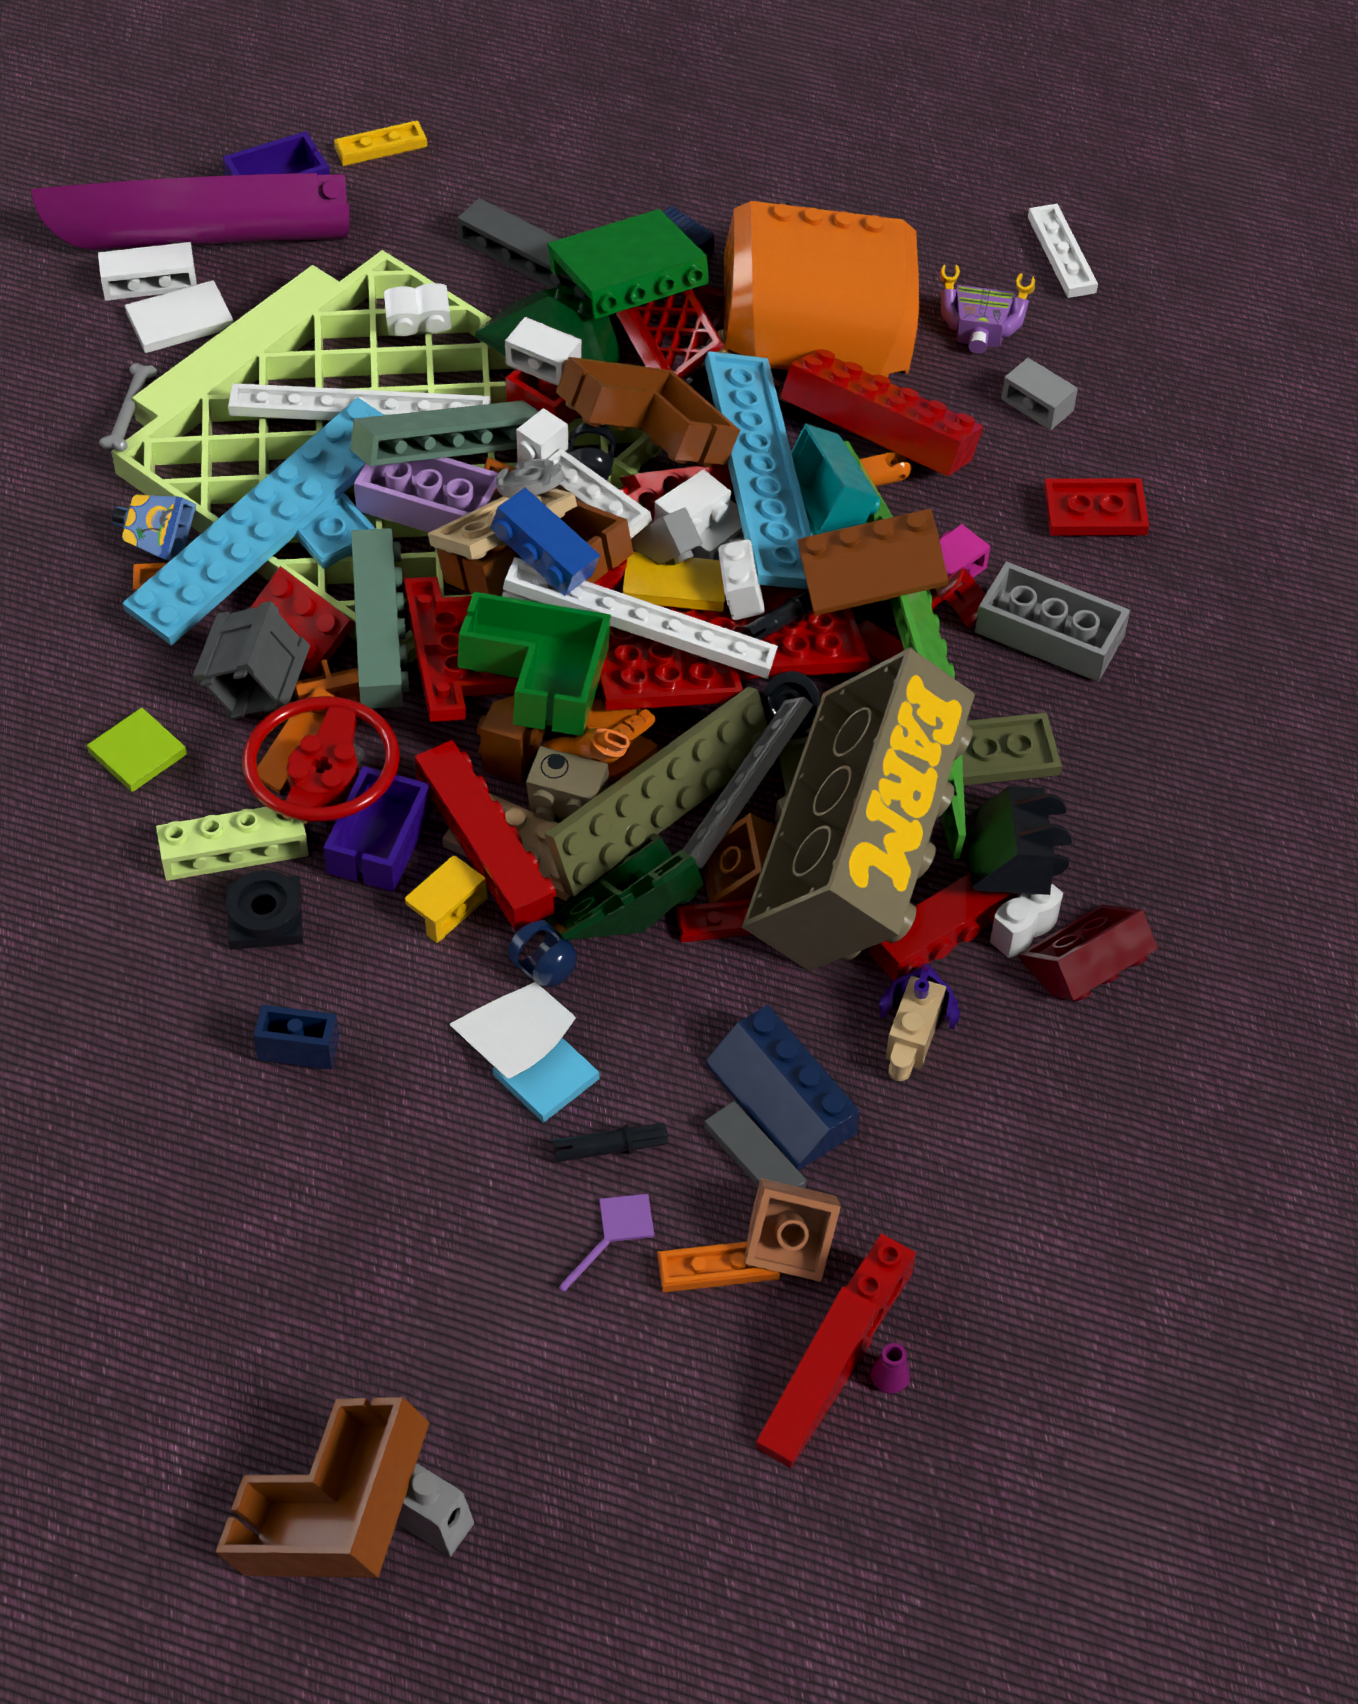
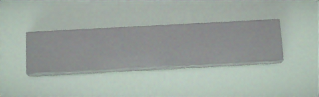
(746, 779)

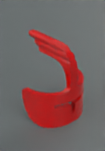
(970, 590)

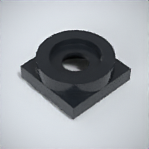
(277, 928)

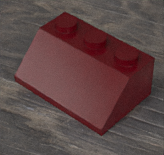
(1090, 951)

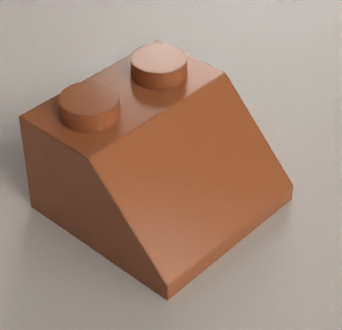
(791, 1229)

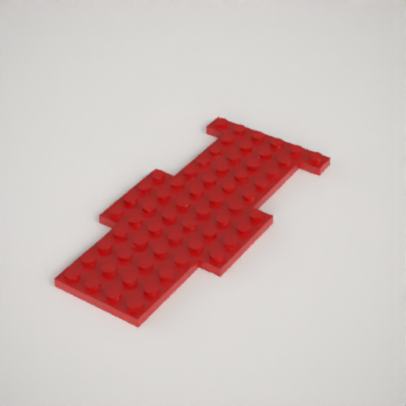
(635, 668)

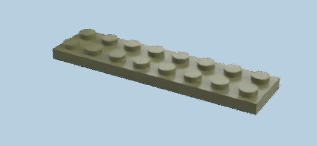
(997, 751)
(656, 792)

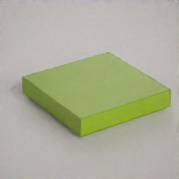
(136, 749)

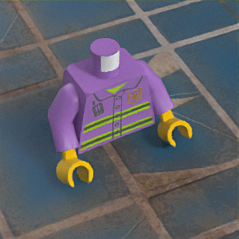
(982, 314)

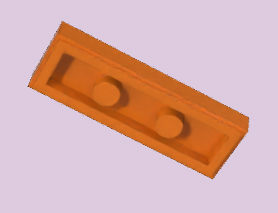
(708, 1267)

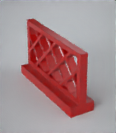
(650, 346)

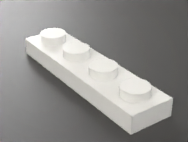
(1062, 250)
(599, 493)

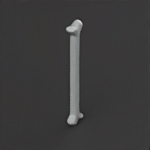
(116, 439)

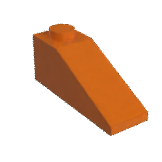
(273, 766)

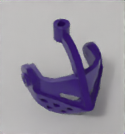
(921, 991)

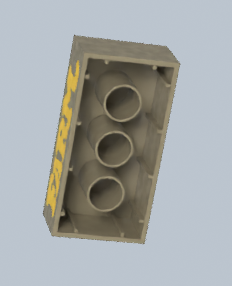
(862, 812)

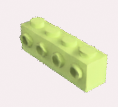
(229, 842)

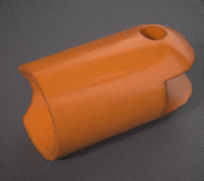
(886, 468)

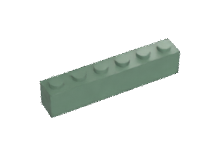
(439, 432)
(377, 618)

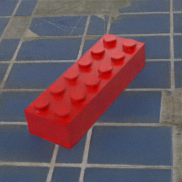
(882, 411)

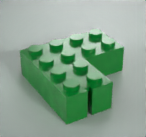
(546, 646)

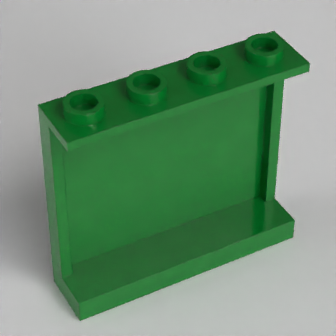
(630, 262)

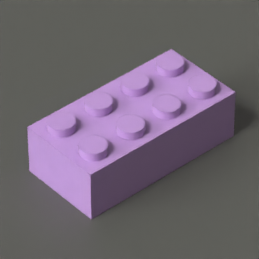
(424, 491)

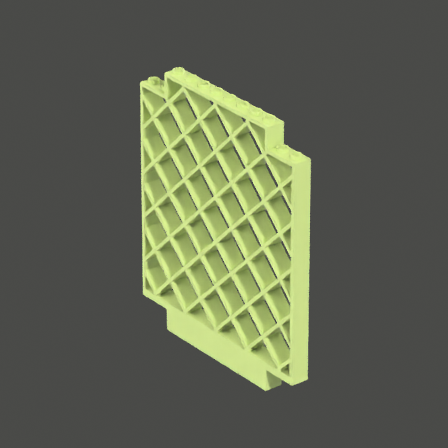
(265, 348)

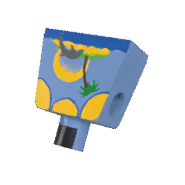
(156, 523)

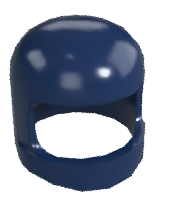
(552, 960)

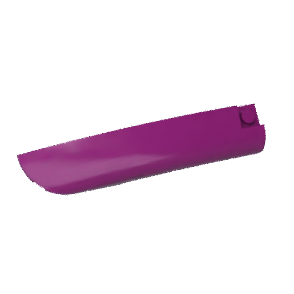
(196, 210)

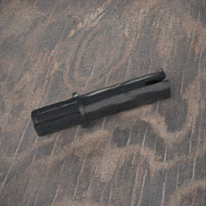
(792, 610)
(610, 1142)

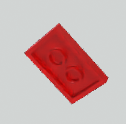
(1096, 506)
(308, 616)

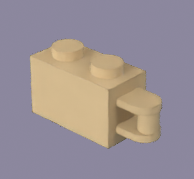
(913, 1029)

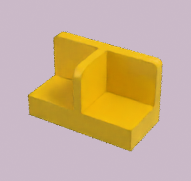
(448, 897)

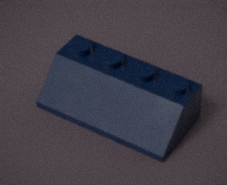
(783, 1088)

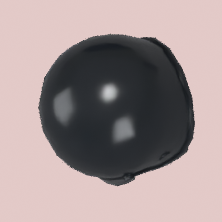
(786, 687)

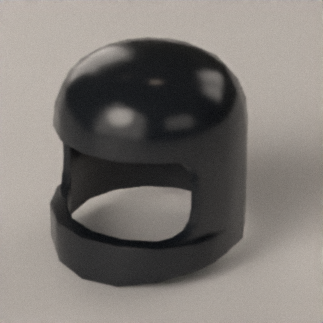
(594, 458)

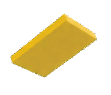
(688, 585)

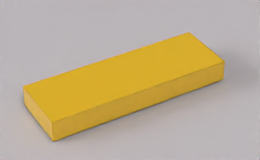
(380, 143)

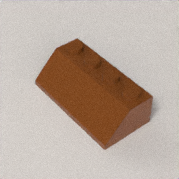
(872, 562)

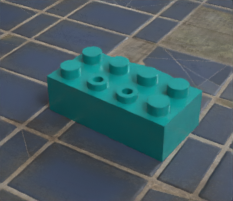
(831, 482)

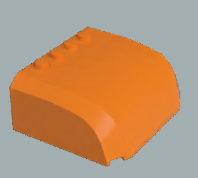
(821, 283)

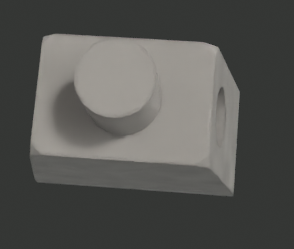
(428, 1508)

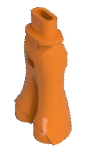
(596, 744)

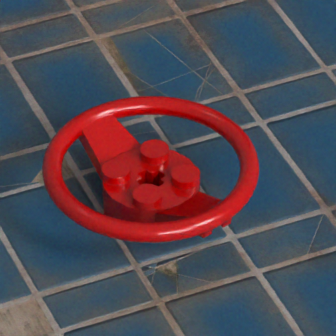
(323, 764)

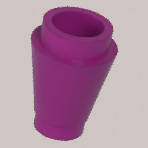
(891, 1369)

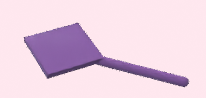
(621, 1220)

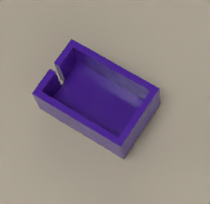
(283, 156)
(382, 836)

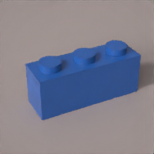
(544, 541)

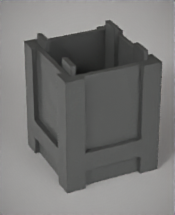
(251, 660)

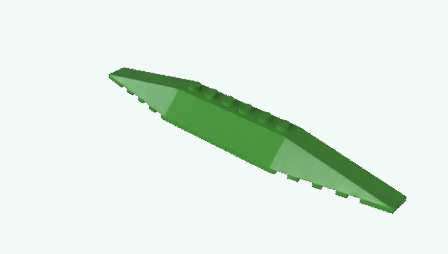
(920, 631)

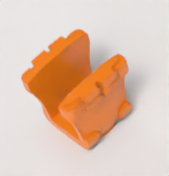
(630, 723)

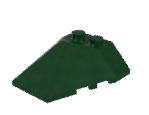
(561, 311)
(630, 894)

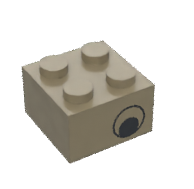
(563, 783)

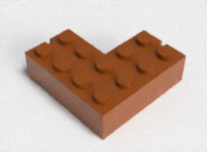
(651, 402)
(599, 528)
(342, 1511)

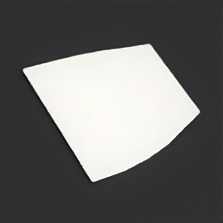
(516, 1028)

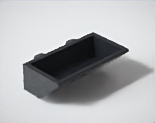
(1014, 842)

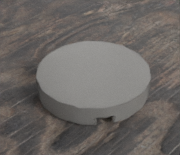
(534, 474)

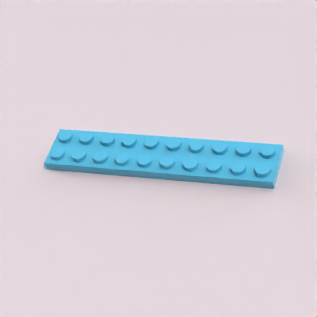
(761, 467)
(251, 530)

